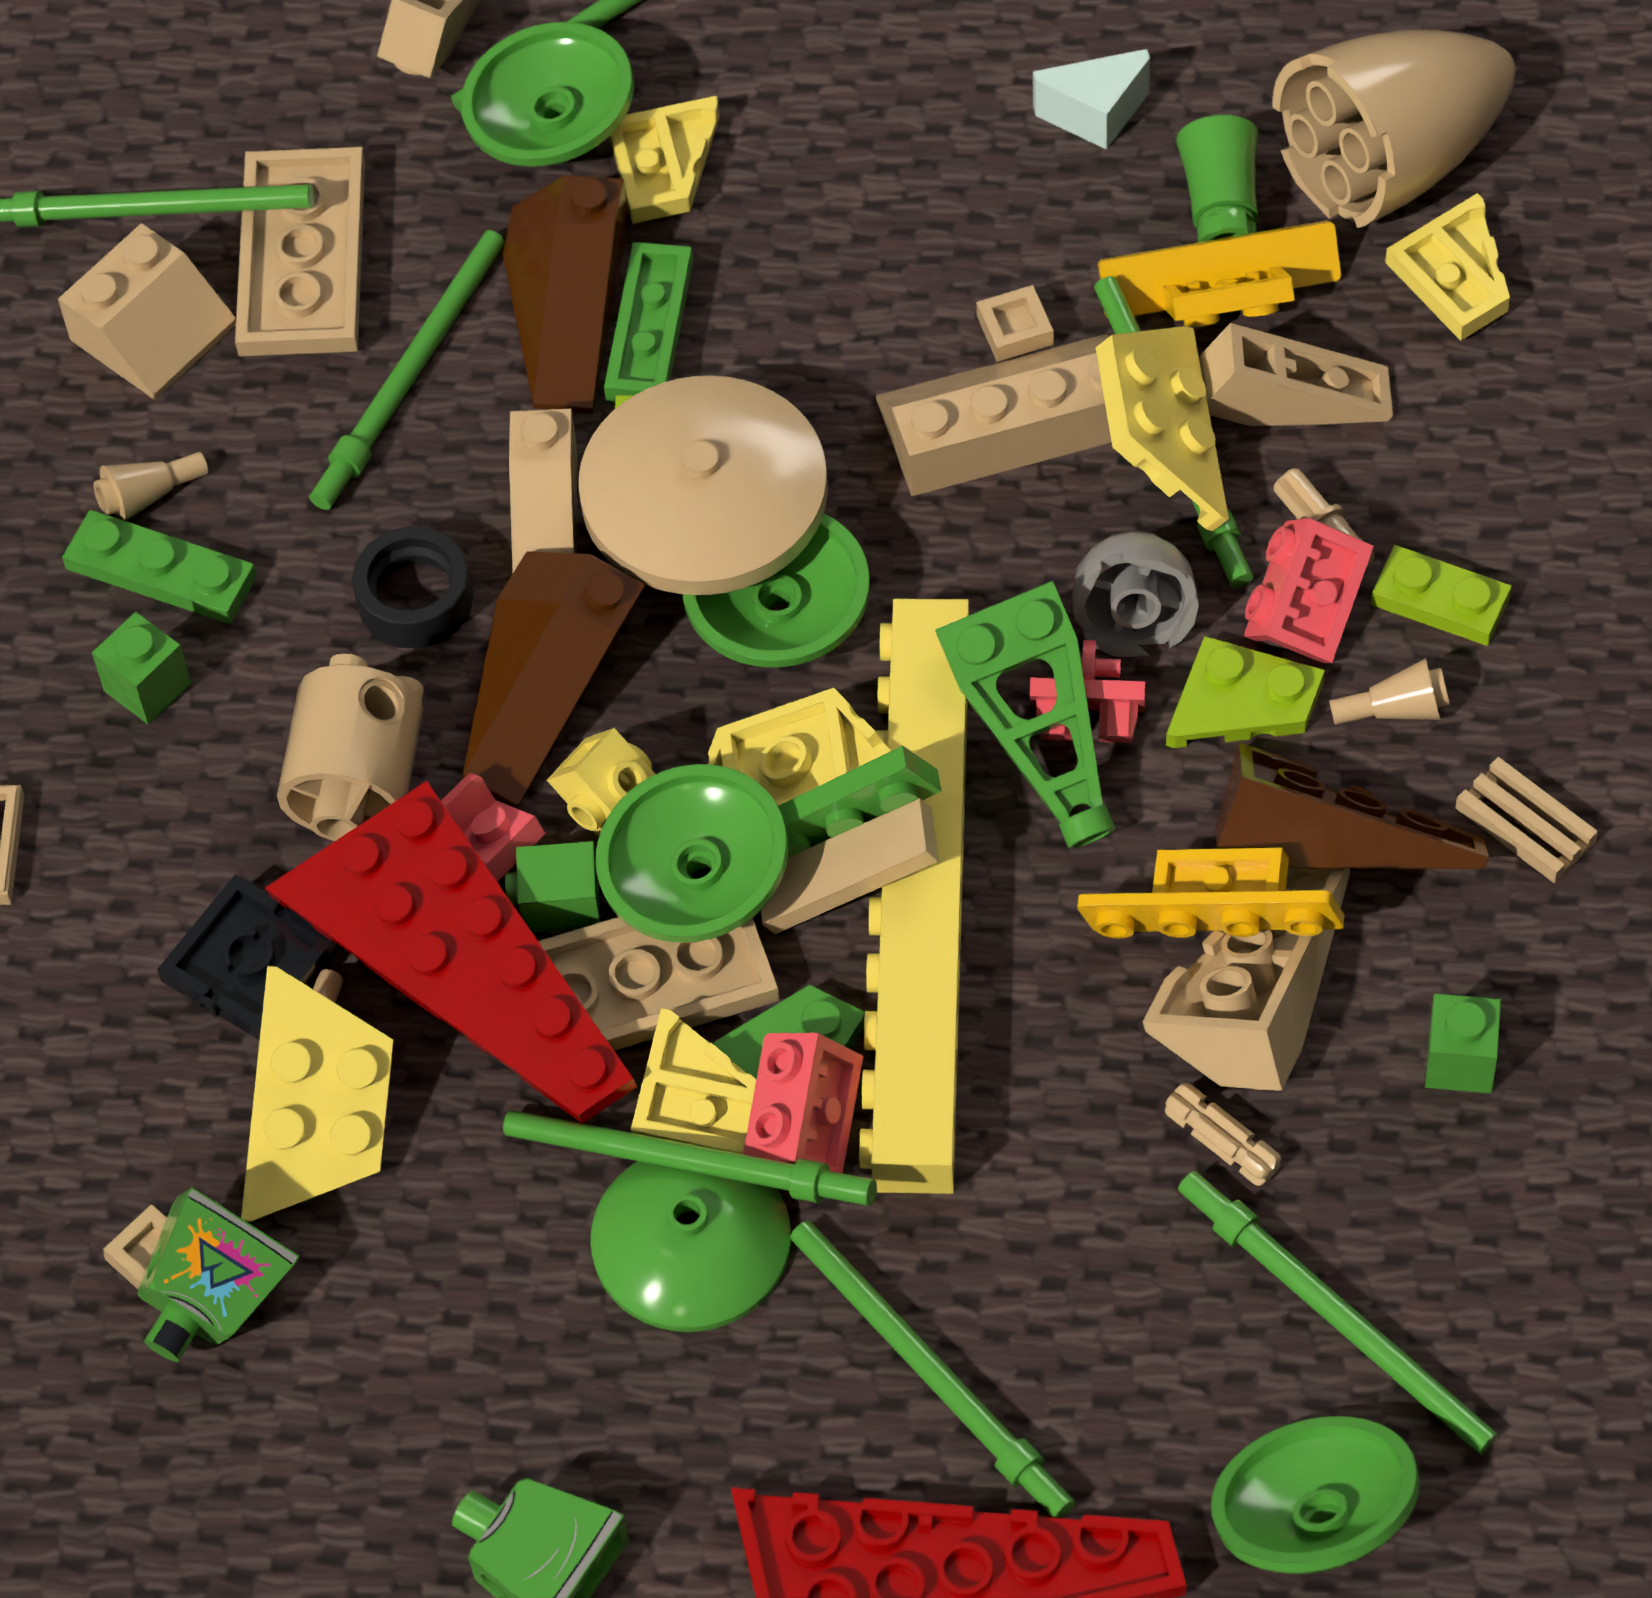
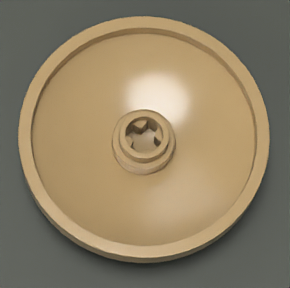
(703, 485)

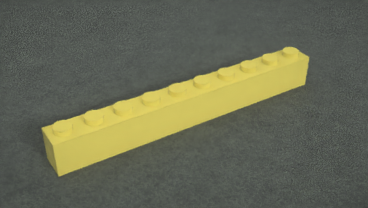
(918, 922)

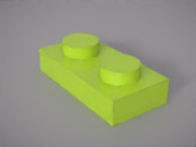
(1441, 595)

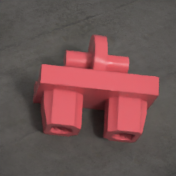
(1114, 699)

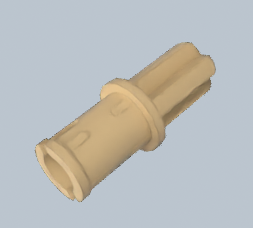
(1307, 502)

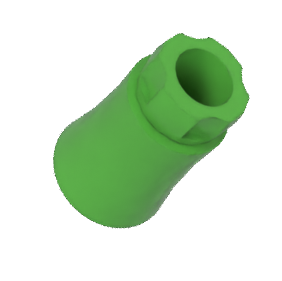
(1221, 175)

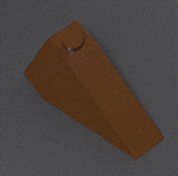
(563, 282)
(541, 658)
(1284, 806)

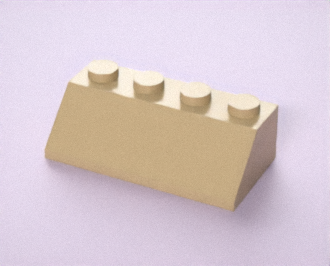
(998, 416)

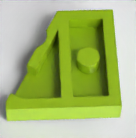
(1243, 695)

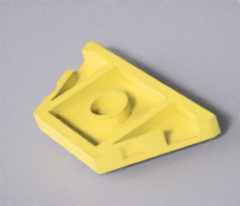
(1163, 415)
(797, 744)
(314, 1099)

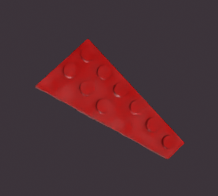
(441, 930)
(948, 1551)

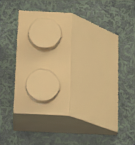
(145, 312)

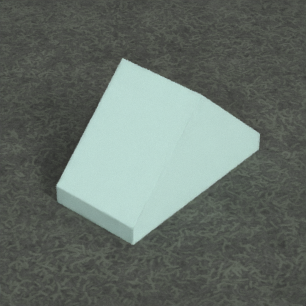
(1093, 95)

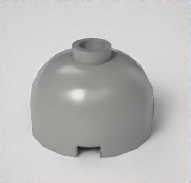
(1138, 585)

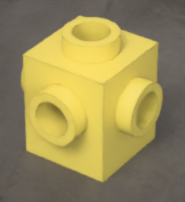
(599, 777)

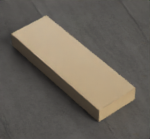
(853, 865)

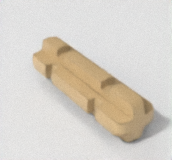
(1222, 1134)

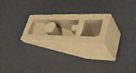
(423, 33)
(1285, 382)
(542, 482)

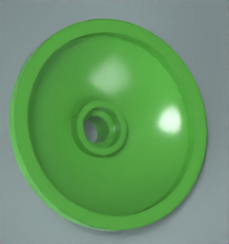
(547, 94)
(824, 598)
(684, 824)
(692, 1272)
(1315, 1495)

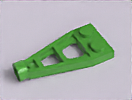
(1007, 638)

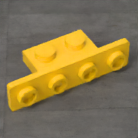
(1227, 273)
(1214, 892)

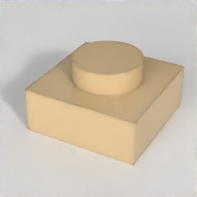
(1015, 323)
(135, 1245)

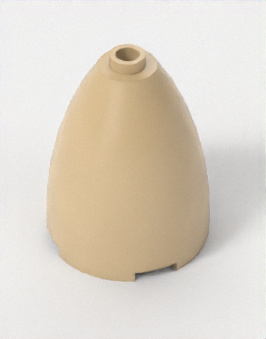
(1387, 116)

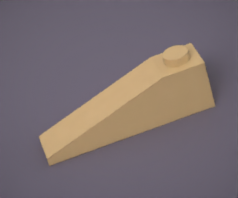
(1247, 999)

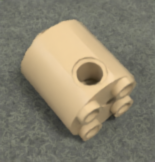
(349, 745)

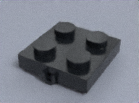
(228, 952)

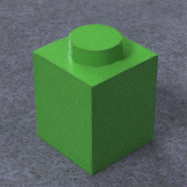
(141, 667)
(555, 886)
(1462, 1043)

